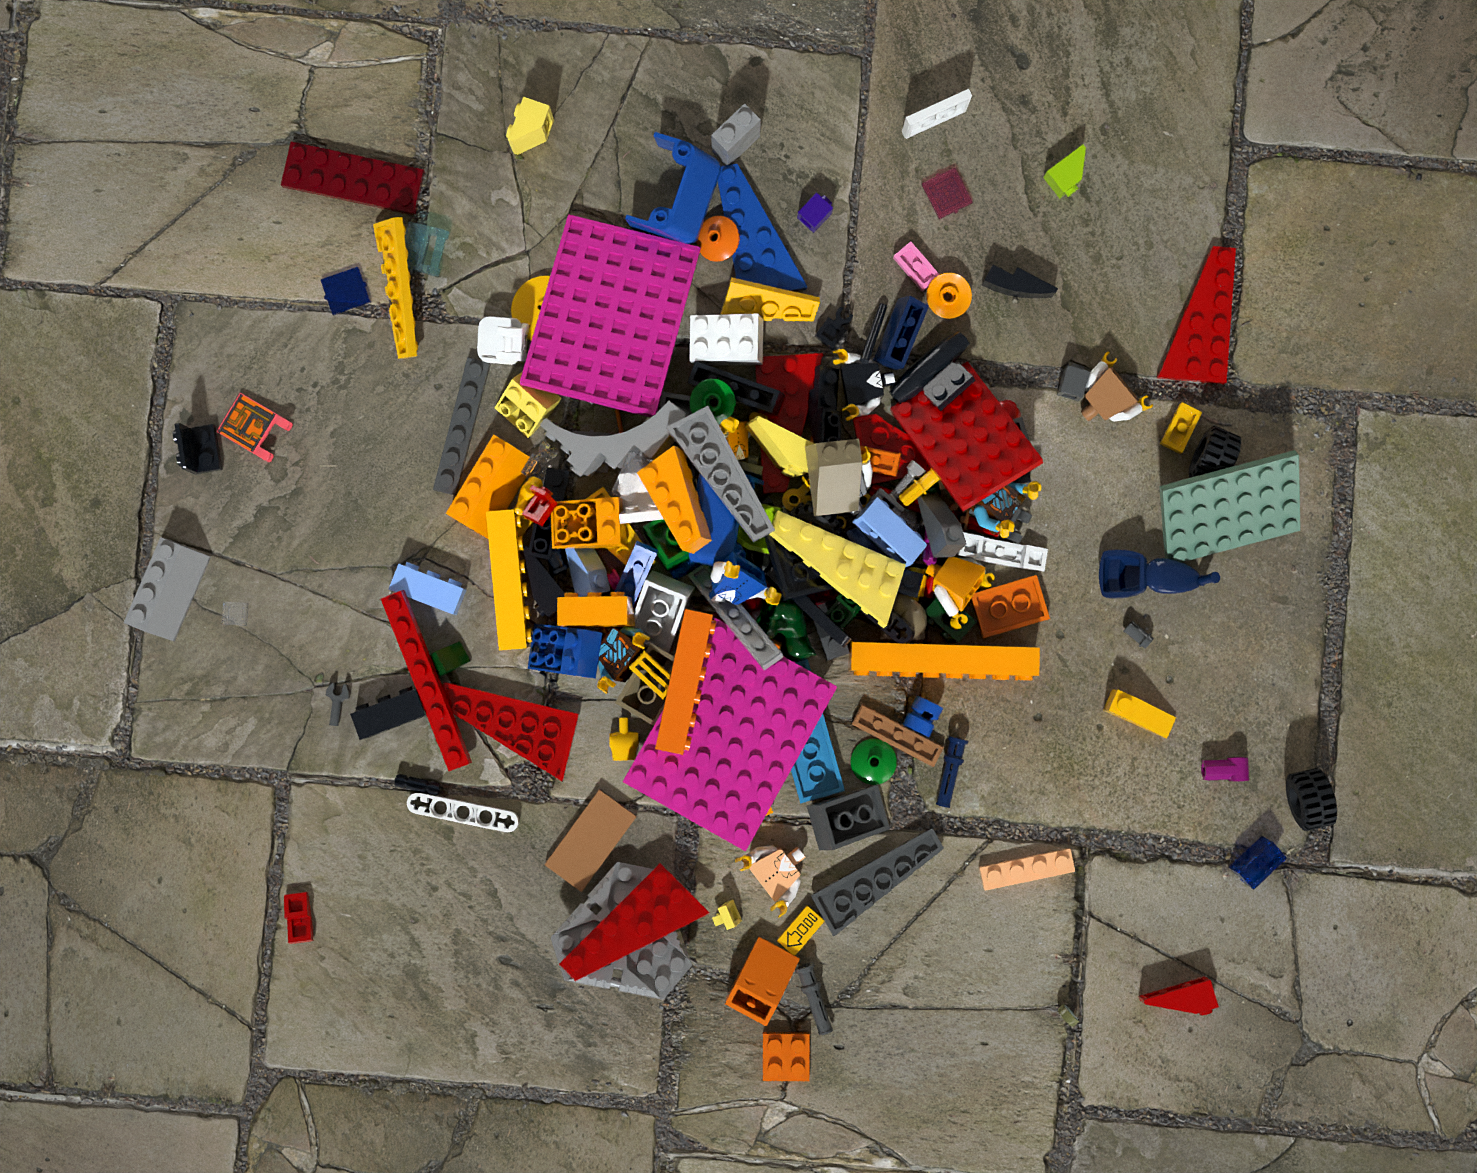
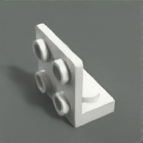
(641, 509)

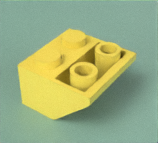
(531, 125)
(526, 406)

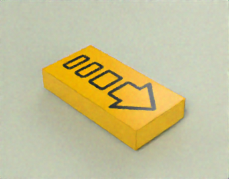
(800, 930)

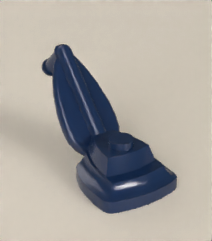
(1128, 574)

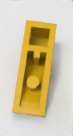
(1139, 713)

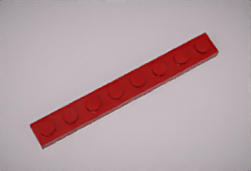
(426, 680)

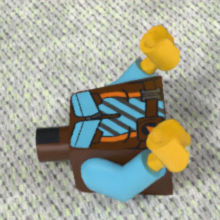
(998, 508)
(617, 652)

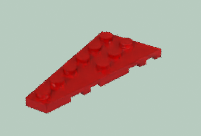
(1203, 334)
(794, 378)
(644, 916)

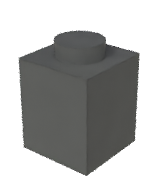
(1073, 382)

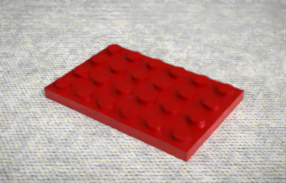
(968, 443)

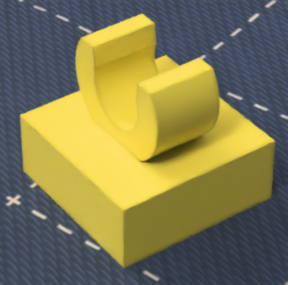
(728, 915)

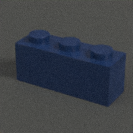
(901, 333)

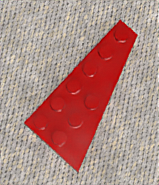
(527, 728)

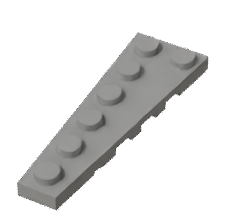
(714, 459)

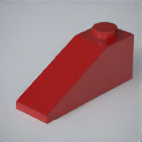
(1191, 996)

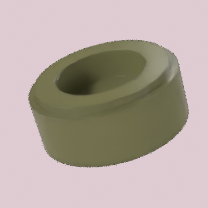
(1068, 1015)

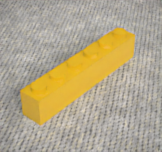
(508, 579)

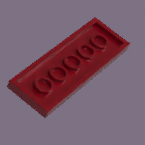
(352, 178)

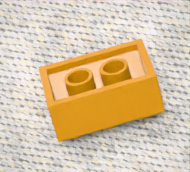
(595, 610)

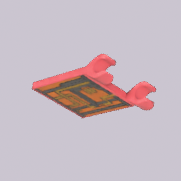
(250, 424)

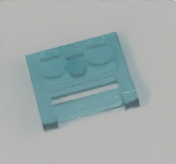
(417, 242)

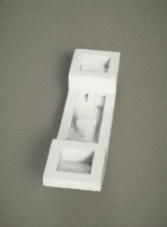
(1004, 553)

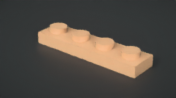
(1027, 869)

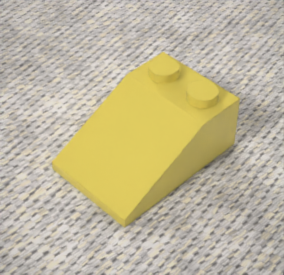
(781, 446)

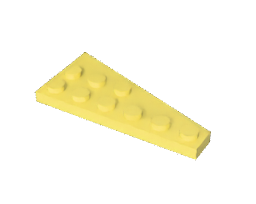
(848, 567)

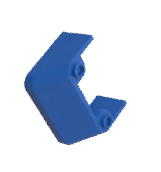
(692, 198)
(721, 525)

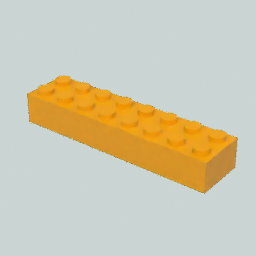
(944, 659)

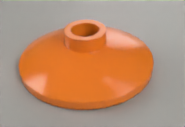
(727, 239)

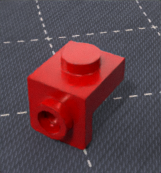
(540, 506)

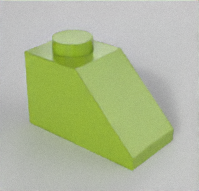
(1067, 173)

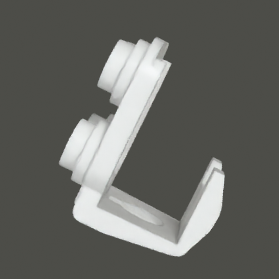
(502, 340)

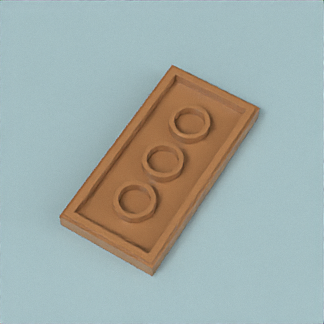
(590, 840)

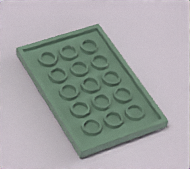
(1231, 507)

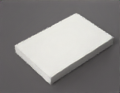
(936, 114)

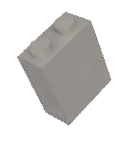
(736, 135)

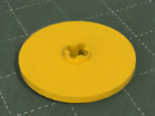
(528, 302)

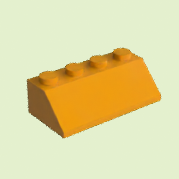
(489, 485)

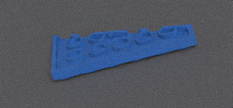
(760, 251)

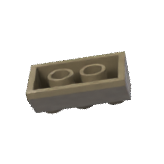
(638, 696)

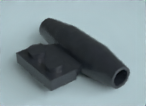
(936, 374)

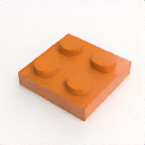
(786, 1056)

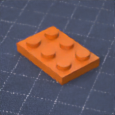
(1009, 606)

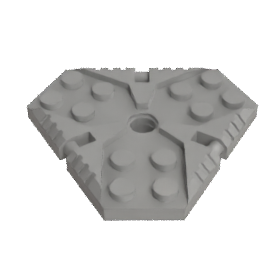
(645, 972)

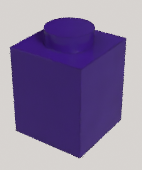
(815, 212)

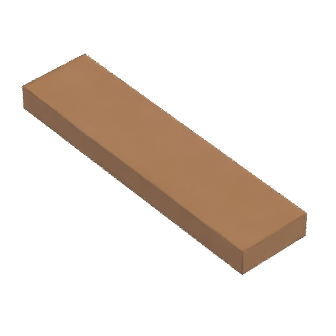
(897, 735)

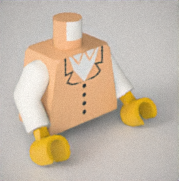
(775, 873)

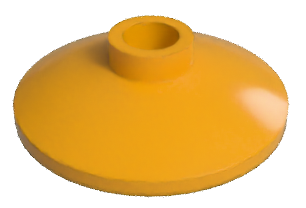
(956, 287)

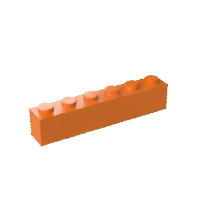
(684, 682)

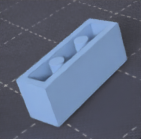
(890, 532)
(428, 588)

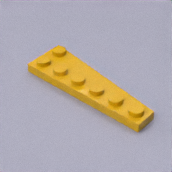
(391, 242)

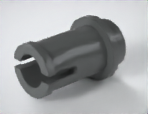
(1138, 634)

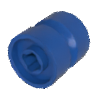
(916, 722)

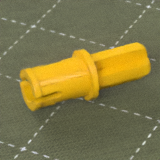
(918, 488)

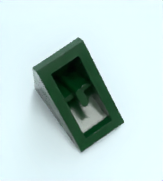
(449, 658)

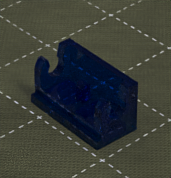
(1258, 862)

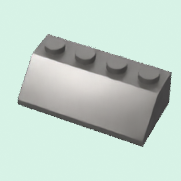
(167, 589)

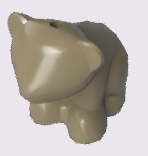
(911, 612)

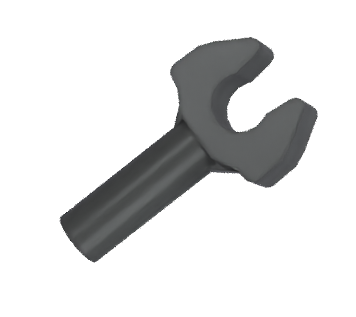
(336, 702)

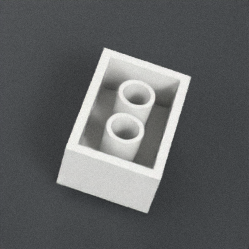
(726, 339)

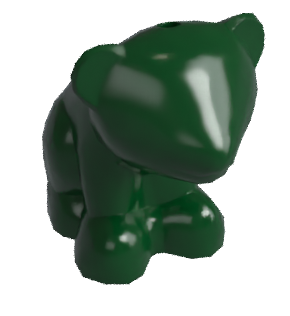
(789, 620)

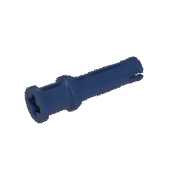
(950, 758)

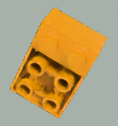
(588, 524)

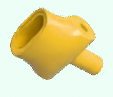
(526, 495)
(624, 743)

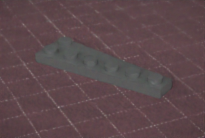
(859, 890)

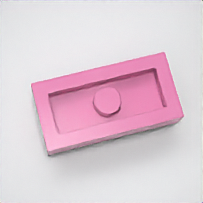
(915, 266)

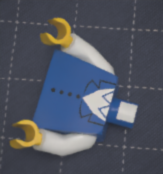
(739, 581)

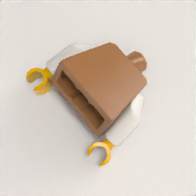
(1110, 394)

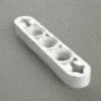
(451, 812)

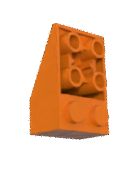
(762, 981)

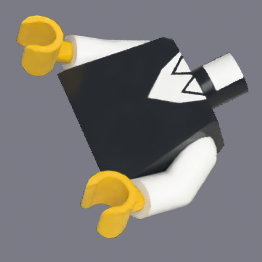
(861, 383)

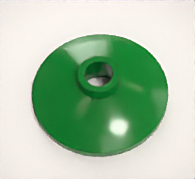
(710, 389)
(861, 761)

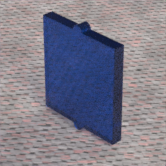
(345, 291)

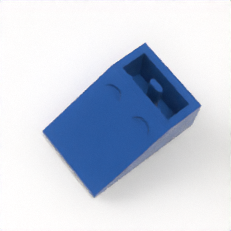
(565, 650)

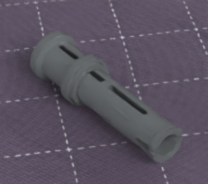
(811, 988)

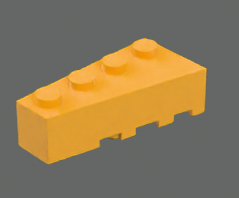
(674, 494)

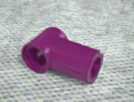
(1228, 769)

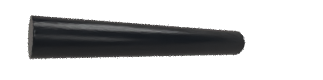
(873, 334)

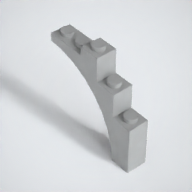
(590, 452)

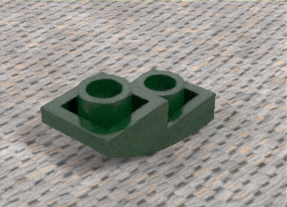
(843, 611)

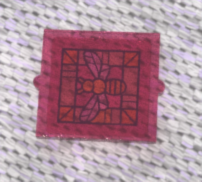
(946, 193)

